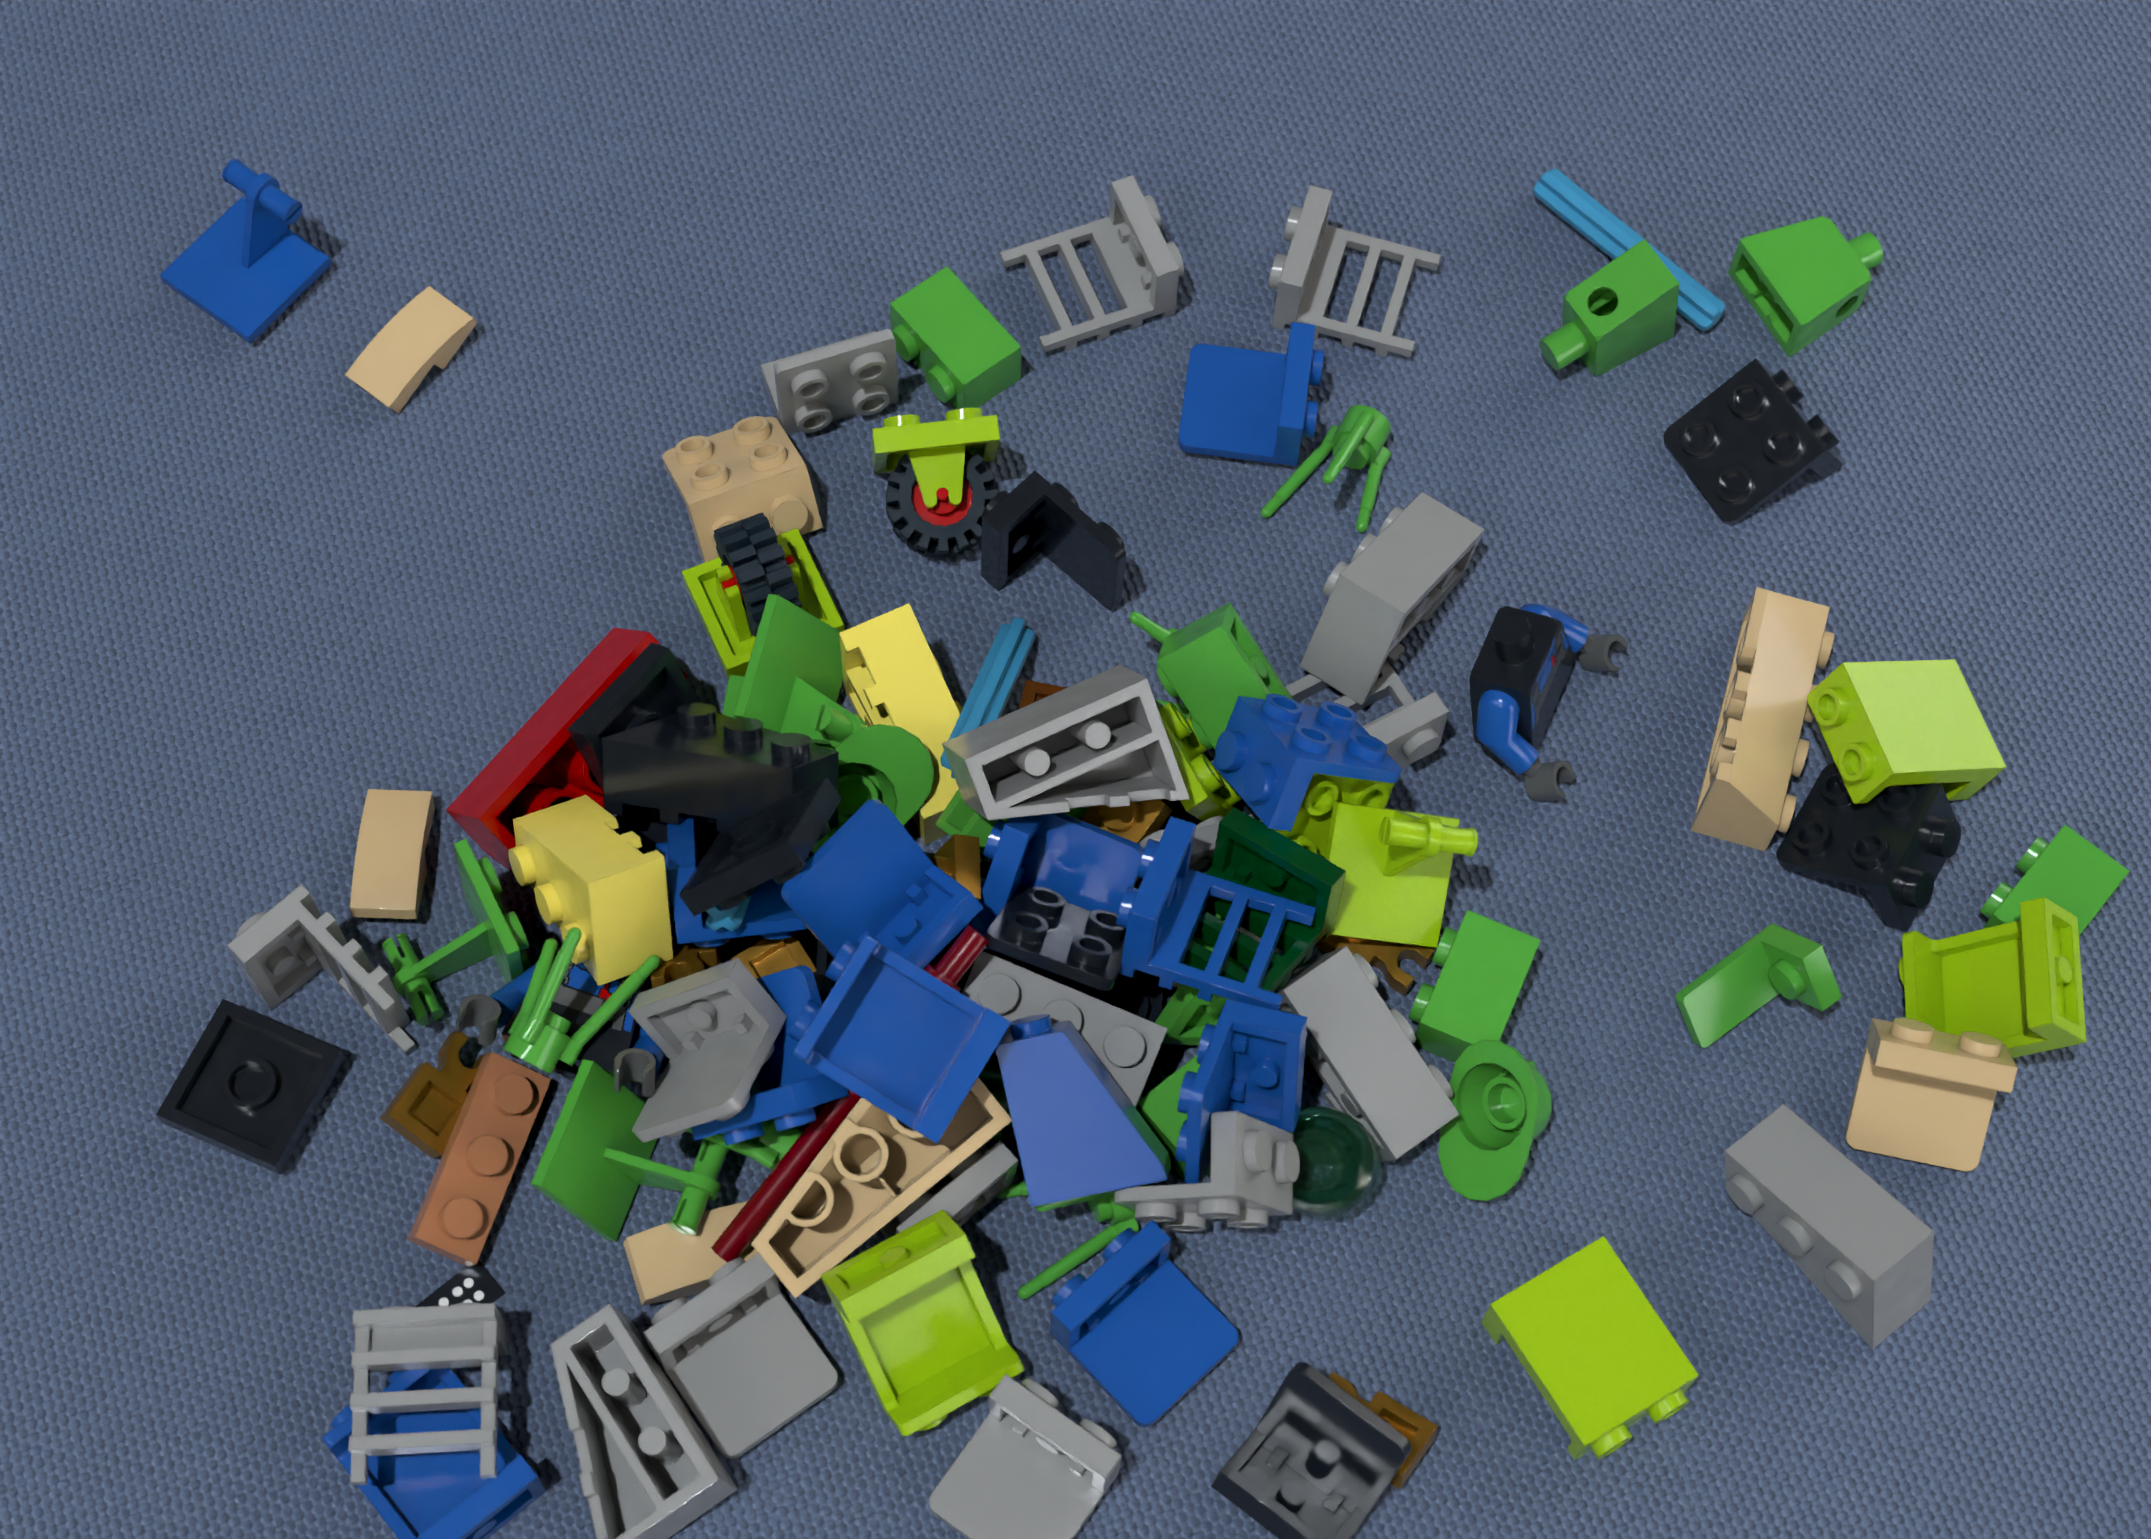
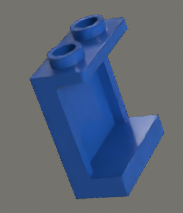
(897, 1036)
(439, 1491)

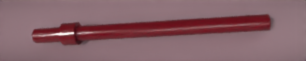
(829, 1118)

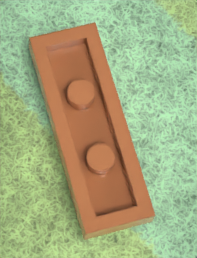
(479, 1159)

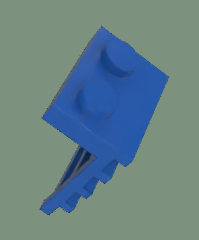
(1167, 911)

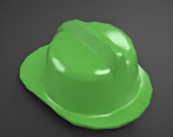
(883, 766)
(1500, 1111)

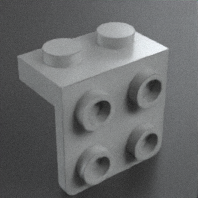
(716, 1037)
(1249, 1180)
(740, 1356)
(1026, 1470)

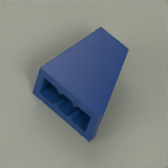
(1072, 1117)

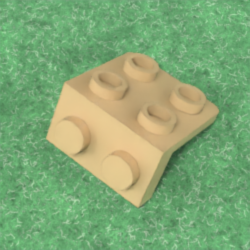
(742, 475)
(1927, 1093)

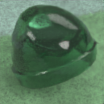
(1335, 1162)

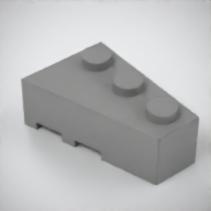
(1069, 751)
(633, 1435)

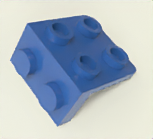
(1251, 400)
(1278, 746)
(1059, 854)
(879, 885)
(765, 914)
(1246, 1066)
(784, 1085)
(1141, 1326)

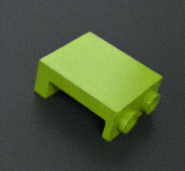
(1904, 728)
(2001, 980)
(921, 1323)
(1593, 1348)

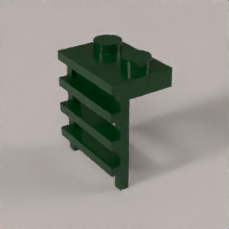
(1276, 865)

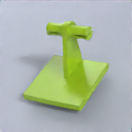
(1394, 871)

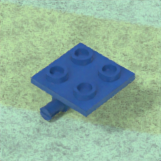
(248, 260)

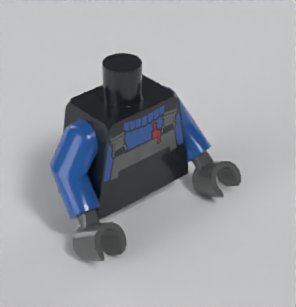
(1521, 681)
(617, 1047)

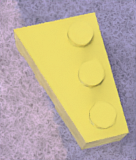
(899, 683)
(597, 883)

